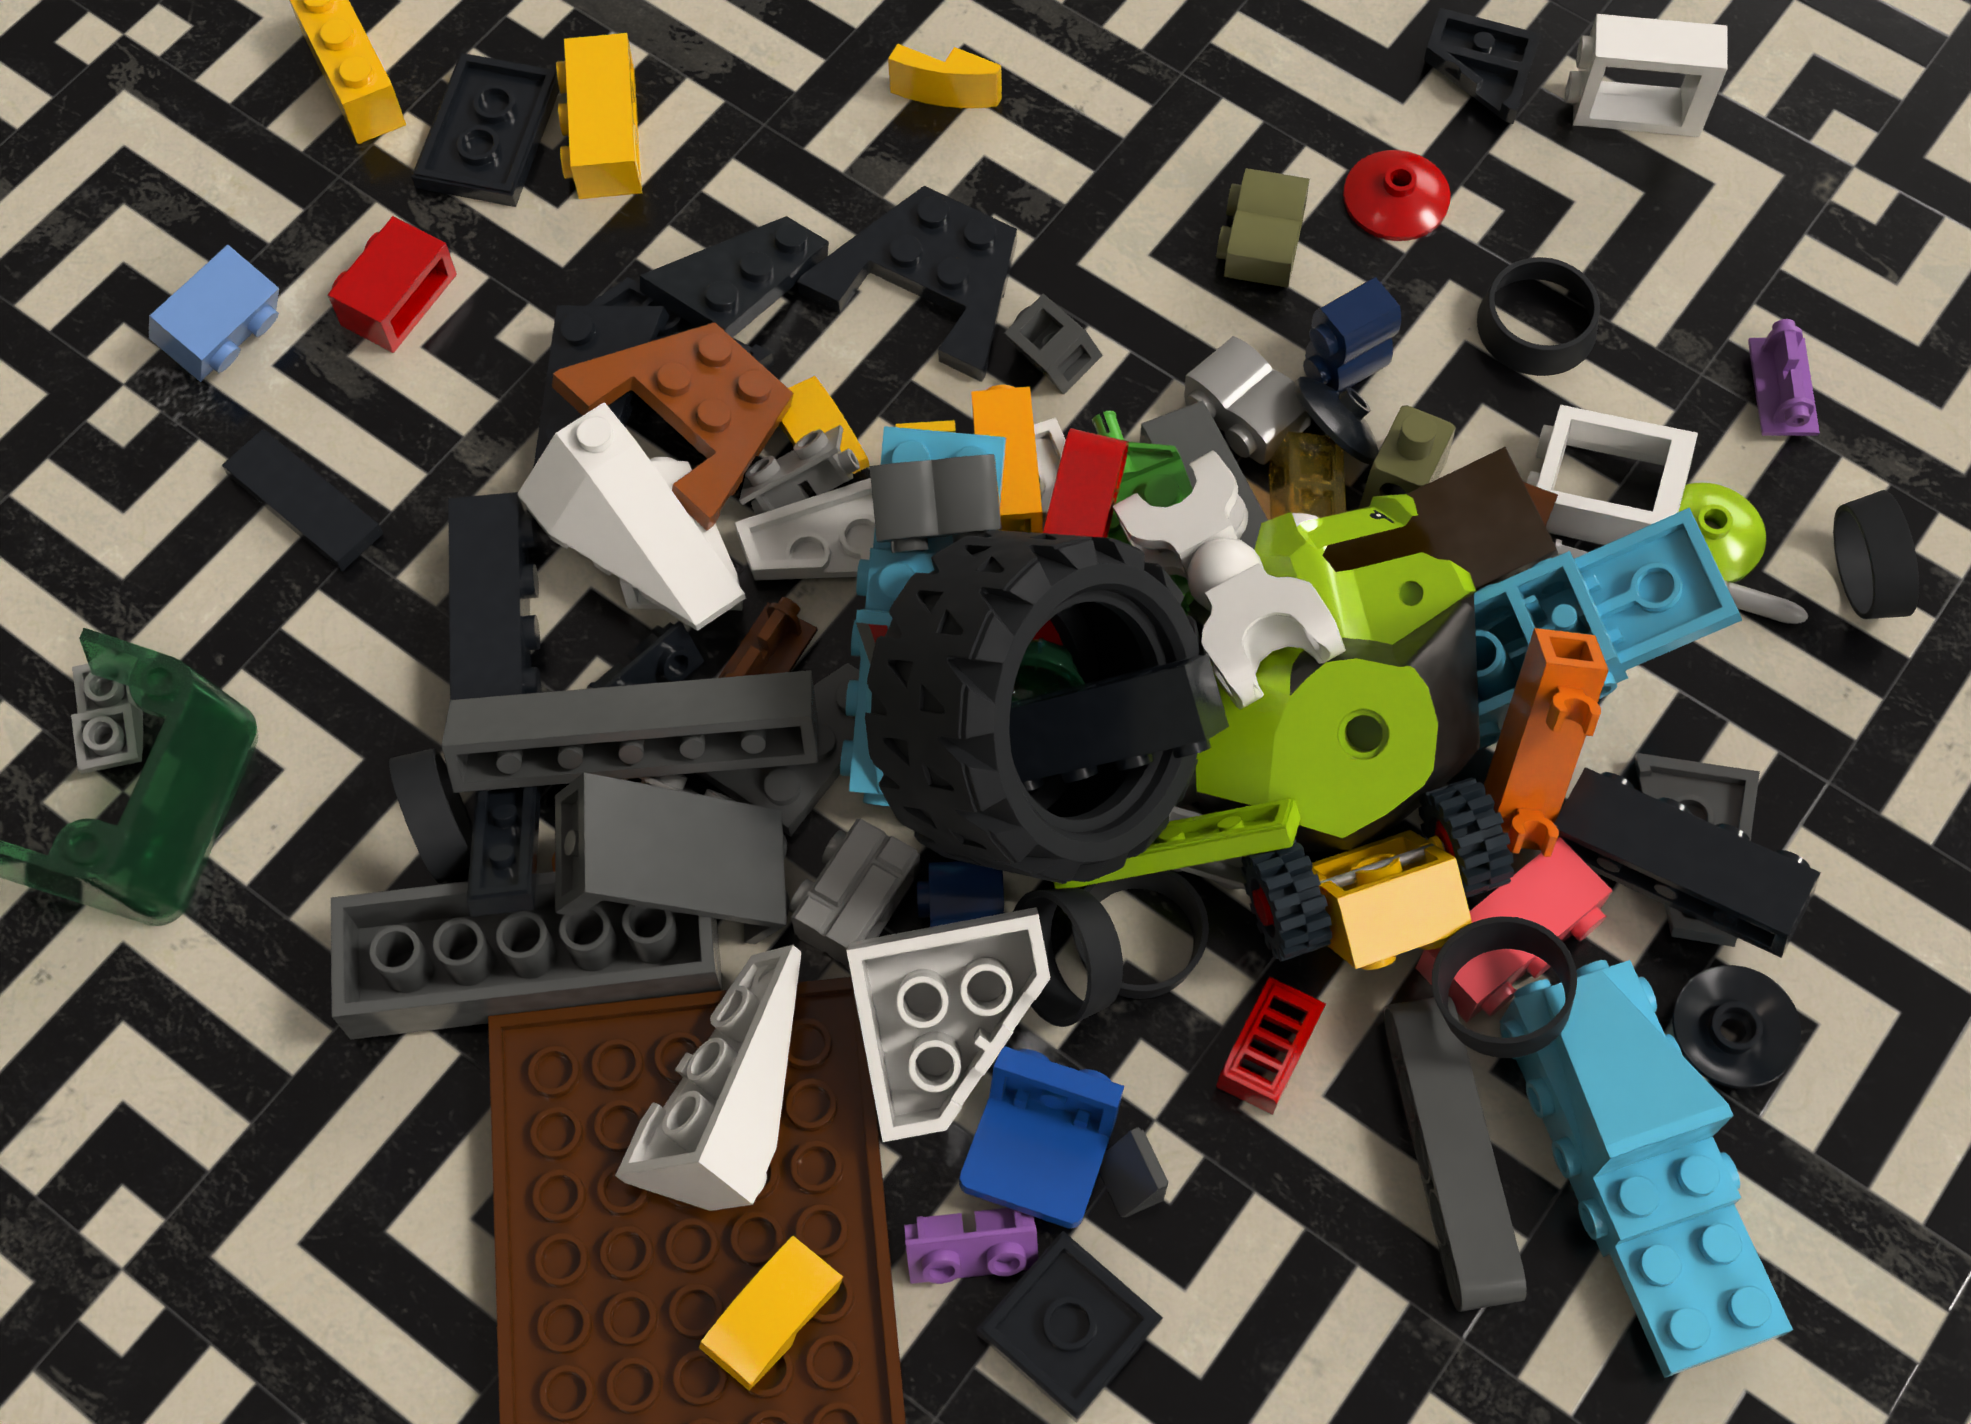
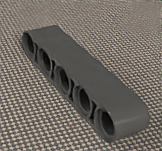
(1454, 1157)

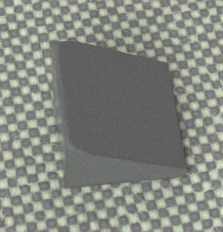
(1133, 1174)

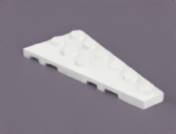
(837, 528)

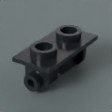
(660, 658)

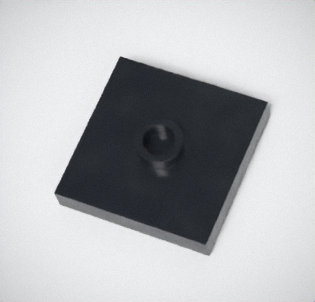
(1069, 1326)

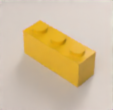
(349, 67)
(599, 116)

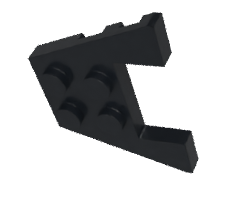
(937, 253)

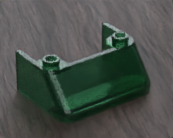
(177, 807)

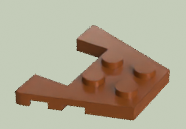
(705, 391)

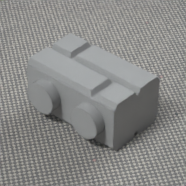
(855, 891)

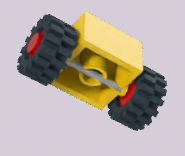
(1387, 892)

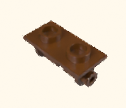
(772, 642)

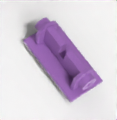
(1783, 382)
(942, 1251)

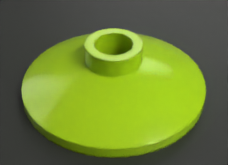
(1742, 533)

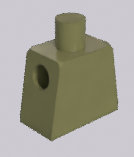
(1410, 454)

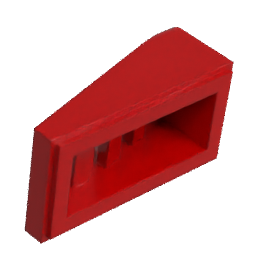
(1249, 1085)

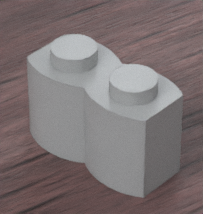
(1246, 399)

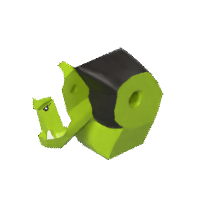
(1375, 722)

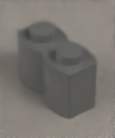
(934, 500)

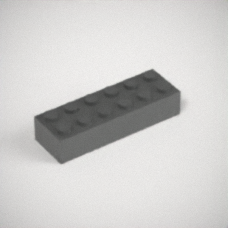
(427, 965)

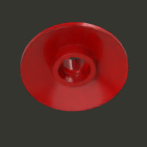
(1395, 210)

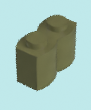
(1265, 227)

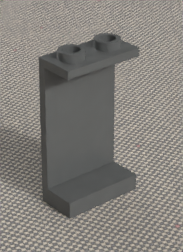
(669, 853)

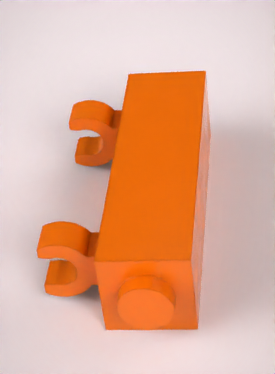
(1544, 735)

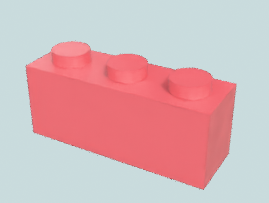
(1551, 891)

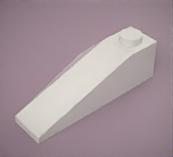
(616, 509)
(725, 1114)

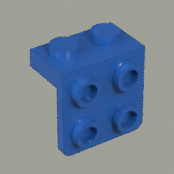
(1041, 1137)

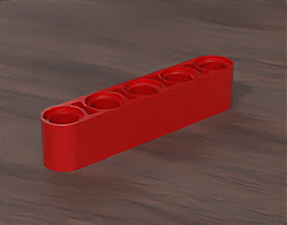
(1084, 492)

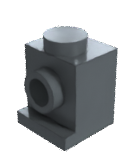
(1053, 343)

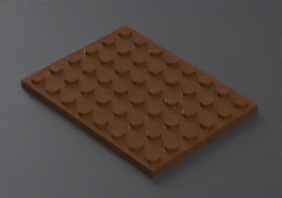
(621, 1284)

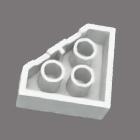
(941, 1010)

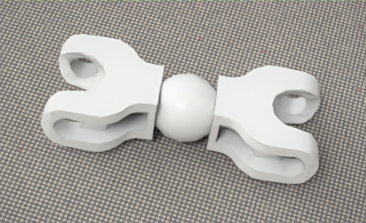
(1226, 576)

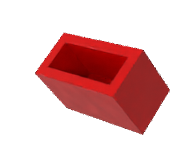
(392, 284)

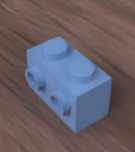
(215, 314)

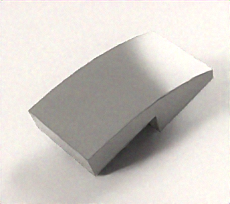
(107, 723)

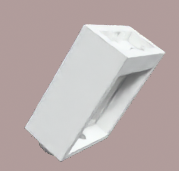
(1651, 46)
(1619, 436)

